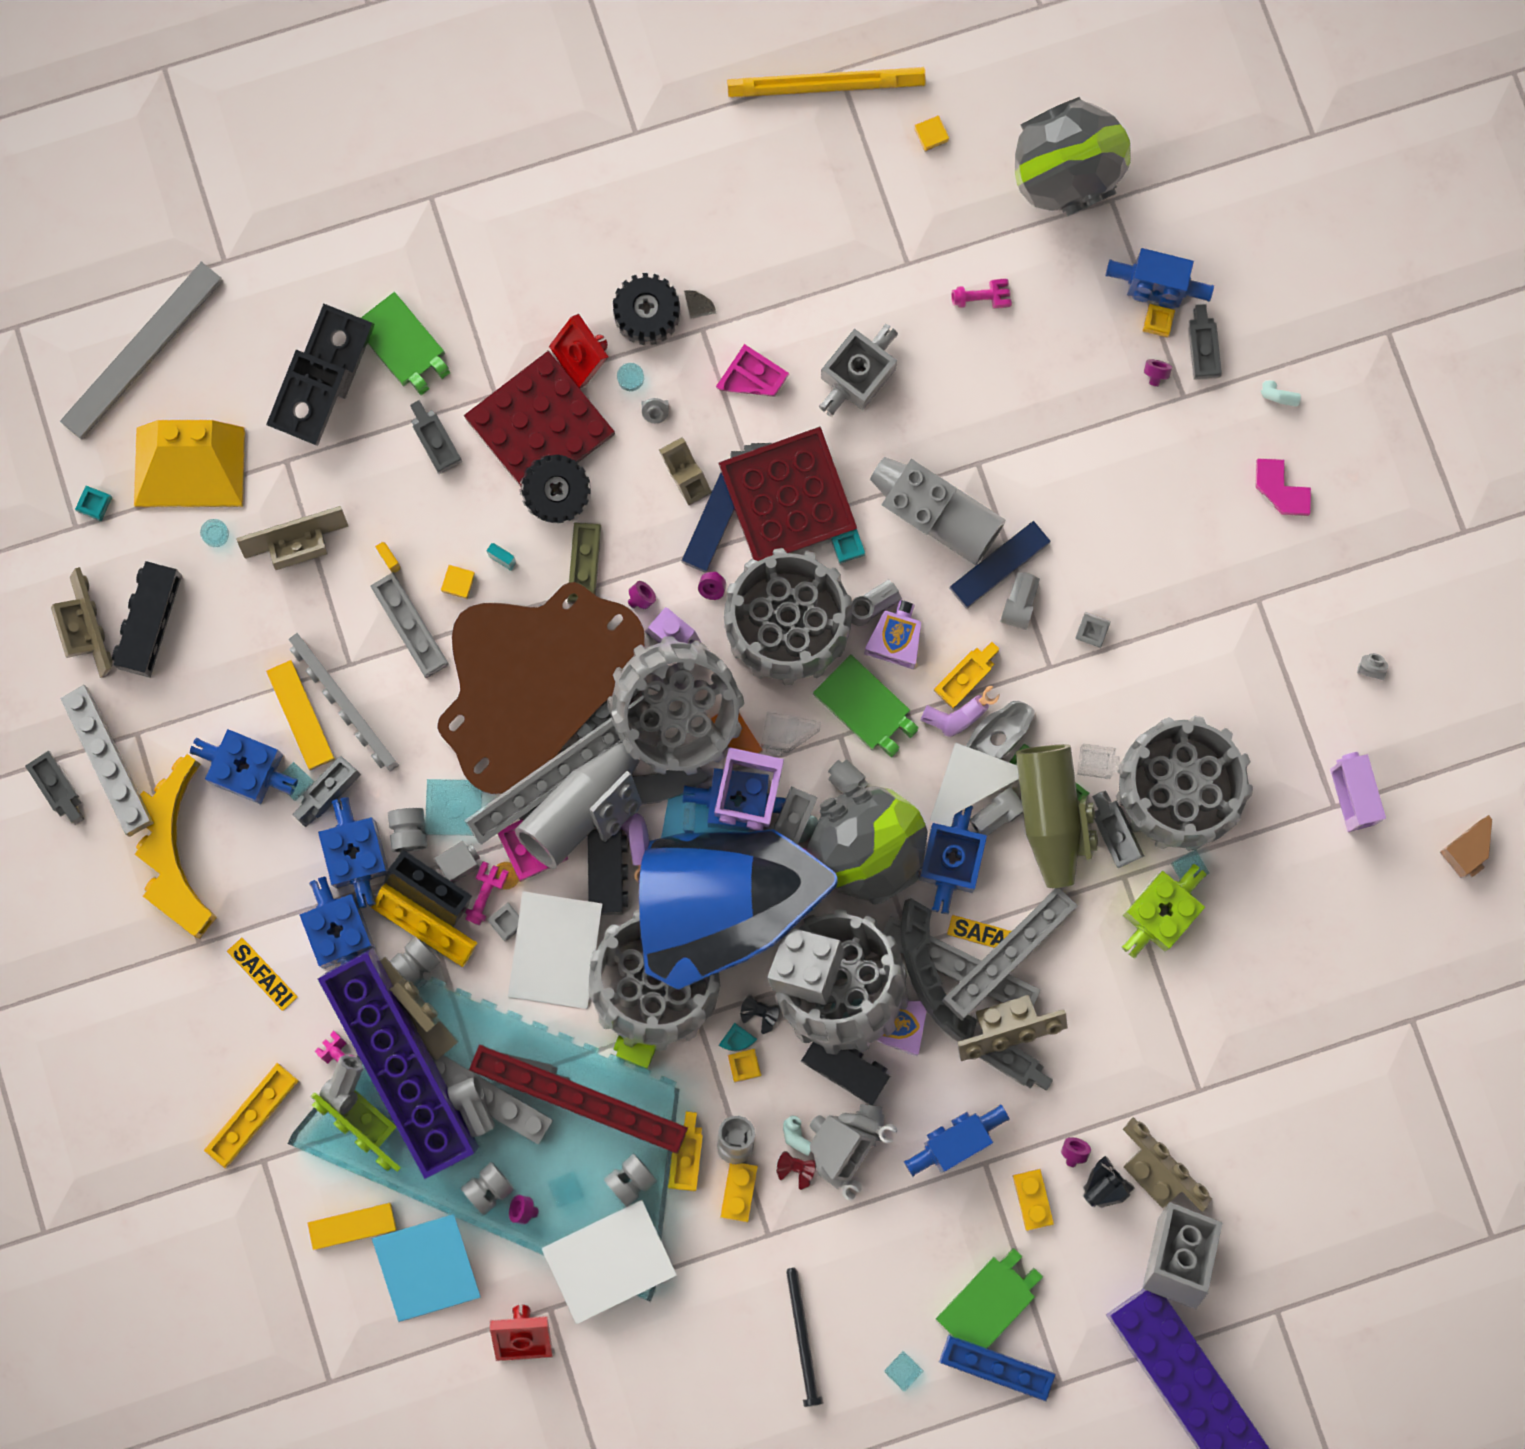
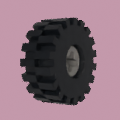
(646, 326)
(537, 494)

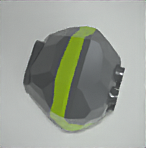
(1071, 157)
(870, 842)

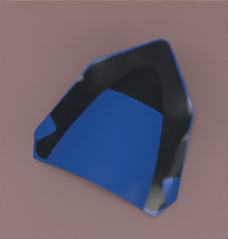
(722, 899)

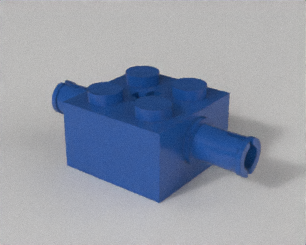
(1160, 279)
(238, 750)
(749, 785)
(339, 841)
(961, 874)
(332, 912)
(958, 1142)

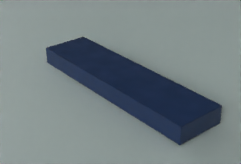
(710, 528)
(999, 564)

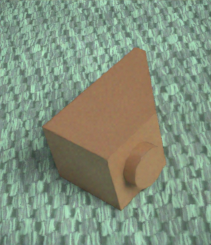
(1470, 849)

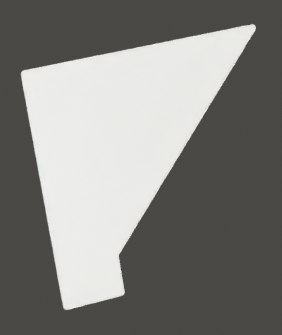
(969, 779)

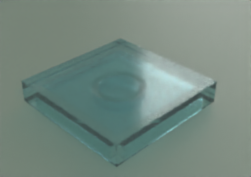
(449, 805)

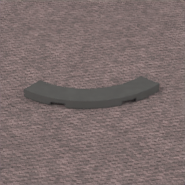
(661, 787)
(923, 972)

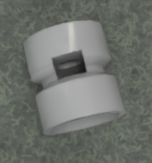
(407, 829)
(415, 961)
(736, 1139)
(631, 1169)
(487, 1188)

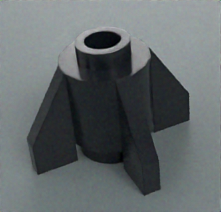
(1106, 1185)

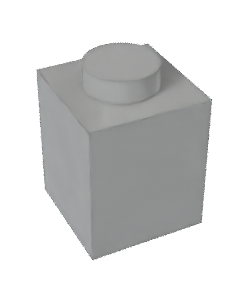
(458, 861)

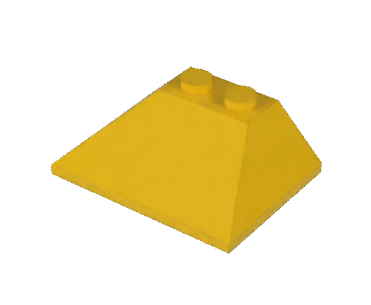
(189, 464)

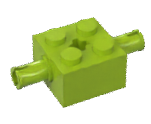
(1181, 909)

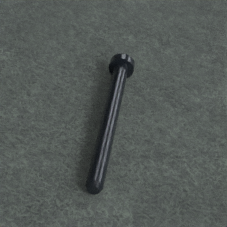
(802, 1339)

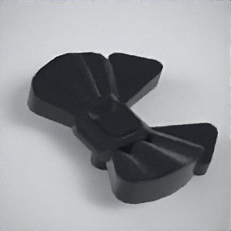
(768, 1013)

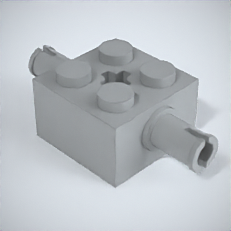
(855, 353)

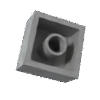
(806, 965)

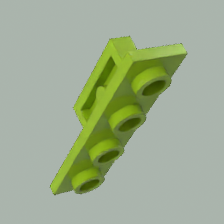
(365, 1124)

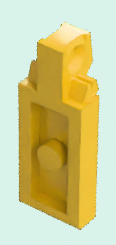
(966, 675)
(686, 1163)

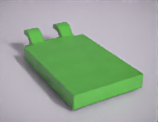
(404, 343)
(865, 705)
(989, 1301)

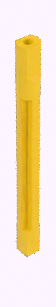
(826, 82)

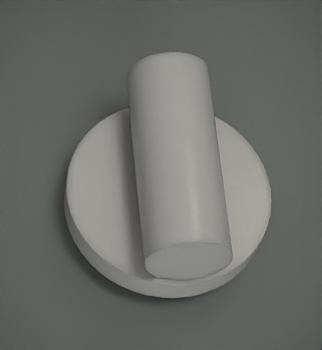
(655, 410)
(1373, 666)

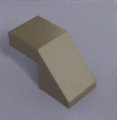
(685, 471)

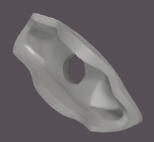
(1011, 720)

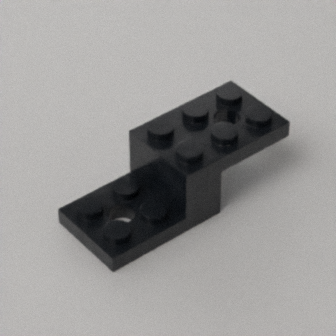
(320, 374)

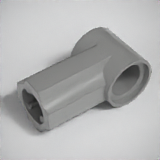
(875, 602)
(1019, 605)
(1002, 809)
(340, 1088)
(469, 1099)

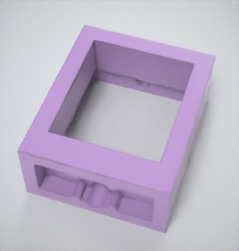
(755, 761)
(1357, 792)

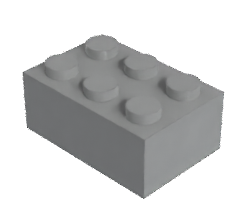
(1182, 1255)

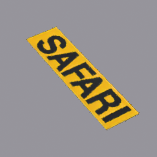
(976, 931)
(262, 974)

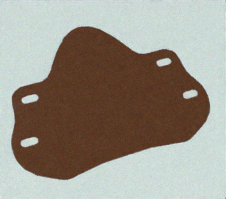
(532, 680)

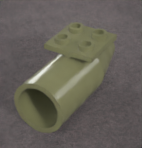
(1053, 816)

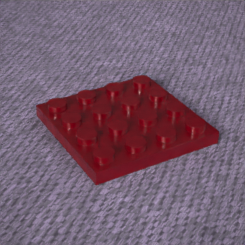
(538, 416)
(787, 494)

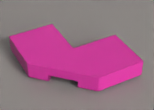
(1287, 499)

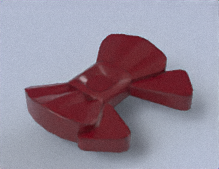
(806, 1169)

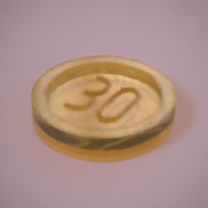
(512, 879)

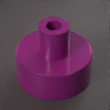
(1157, 370)
(712, 585)
(641, 595)
(1075, 1151)
(522, 1209)

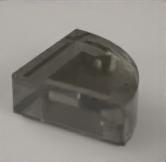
(698, 304)

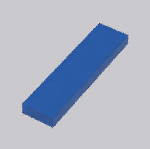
(997, 1367)

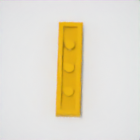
(300, 715)
(424, 925)
(251, 1115)

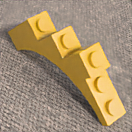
(159, 850)

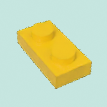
(739, 1192)
(1033, 1199)

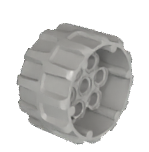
(822, 579)
(713, 736)
(1229, 757)
(867, 1020)
(631, 1030)

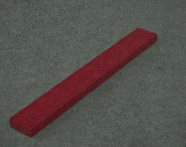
(578, 1099)

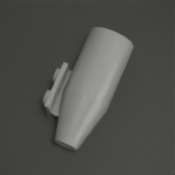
(937, 508)
(589, 797)

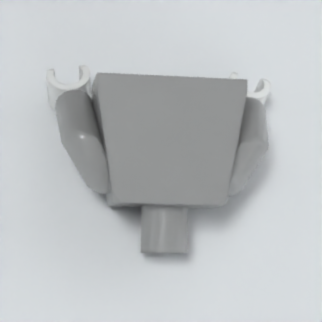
(842, 1146)

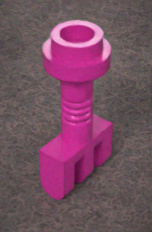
(960, 296)
(489, 881)
(333, 1049)

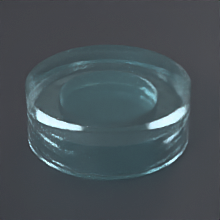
(630, 377)
(214, 533)

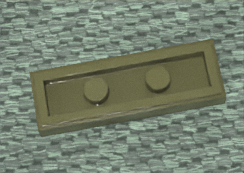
(584, 557)

